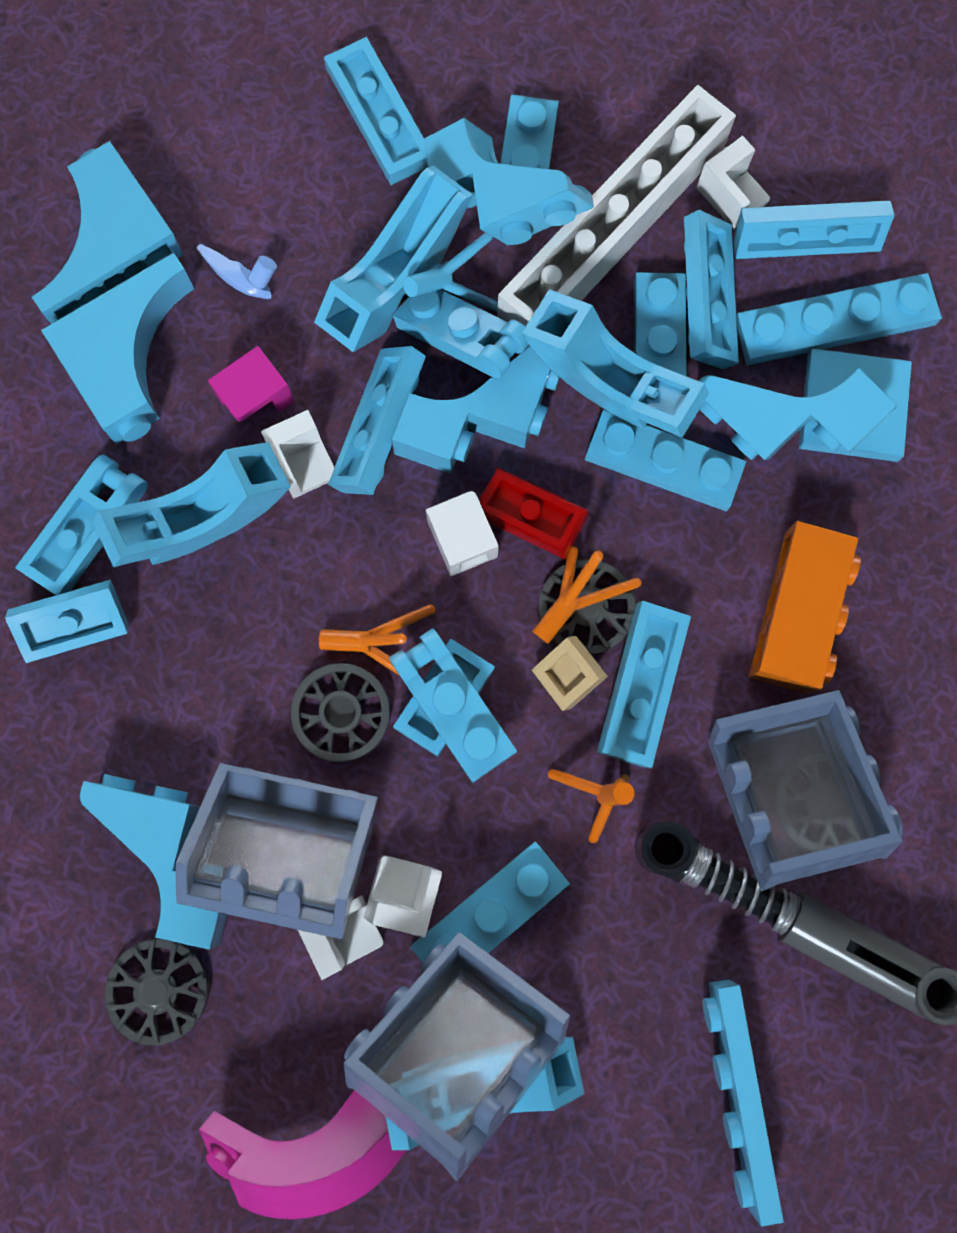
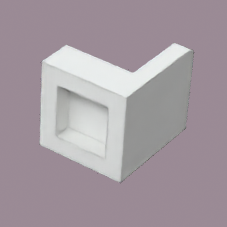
(728, 183)
(300, 453)
(462, 533)
(402, 896)
(358, 940)

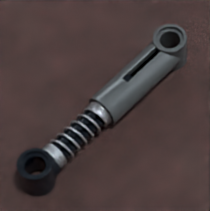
(807, 925)

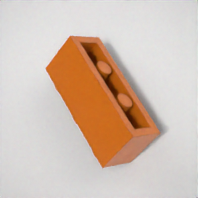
(805, 608)

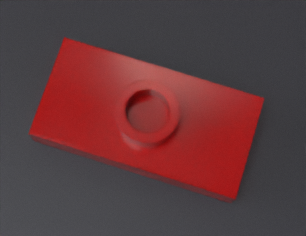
(532, 513)

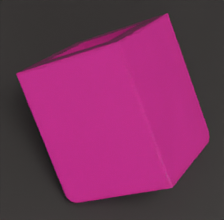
(251, 385)

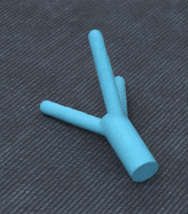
(442, 277)

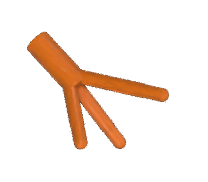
(568, 600)
(367, 640)
(607, 795)

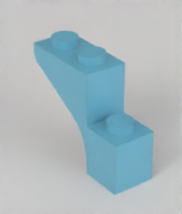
(509, 198)
(413, 241)
(501, 408)
(770, 419)
(155, 832)

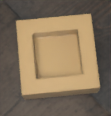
(569, 673)

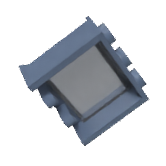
(803, 789)
(276, 850)
(456, 1051)

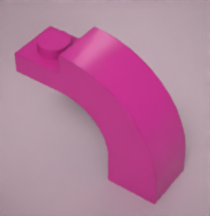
(306, 1173)

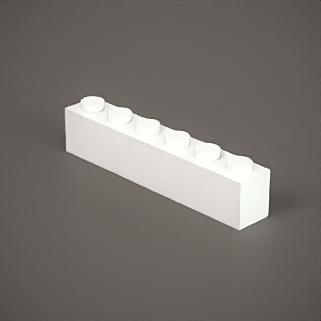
(622, 207)

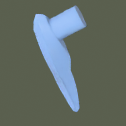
(239, 277)

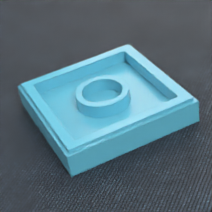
(830, 369)

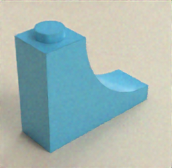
(116, 235)
(109, 343)

